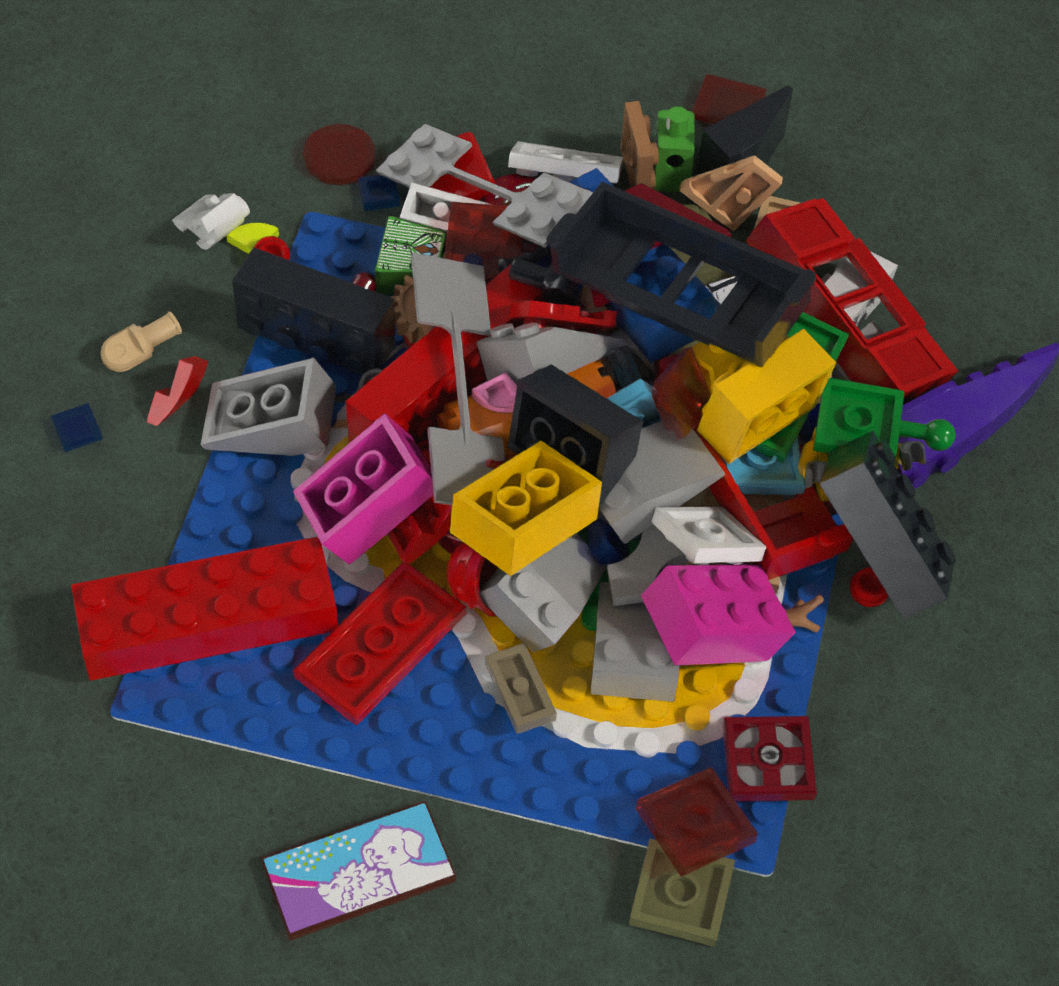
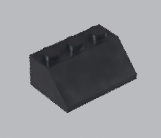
(575, 424)

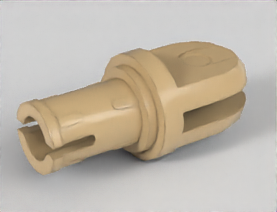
(136, 343)

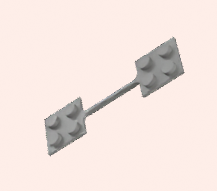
(530, 215)
(455, 298)

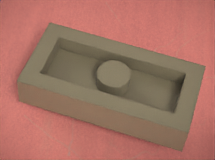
(520, 688)

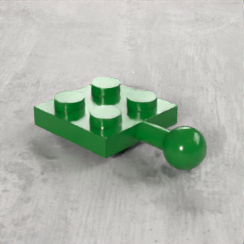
(857, 408)

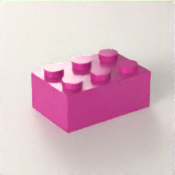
(366, 489)
(717, 614)

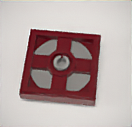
(769, 758)

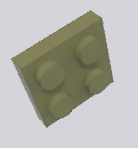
(683, 905)

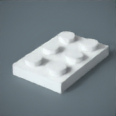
(562, 162)

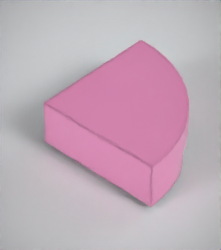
(496, 394)

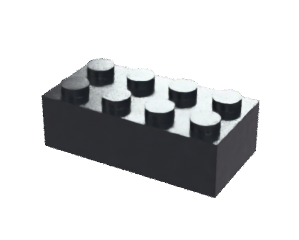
(314, 312)
(888, 523)

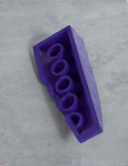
(975, 408)

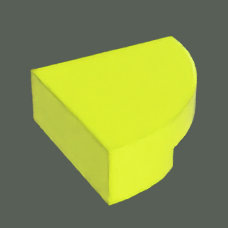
(247, 235)

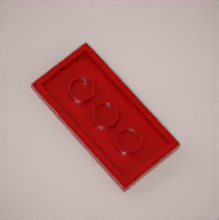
(380, 642)

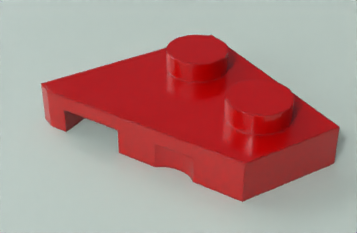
(561, 316)

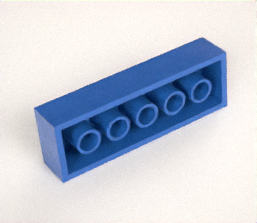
(655, 276)

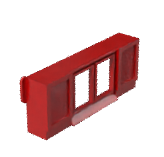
(897, 359)
(793, 531)

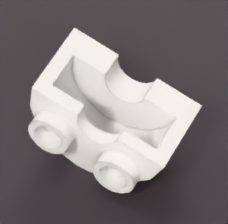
(213, 218)

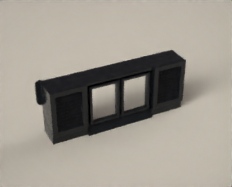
(617, 231)

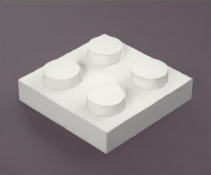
(708, 535)

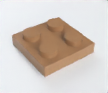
(636, 146)

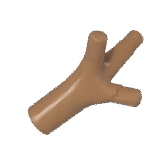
(799, 611)

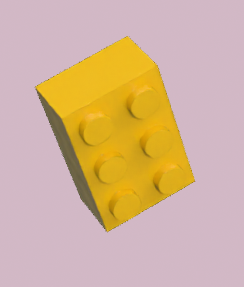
(765, 399)
(525, 507)

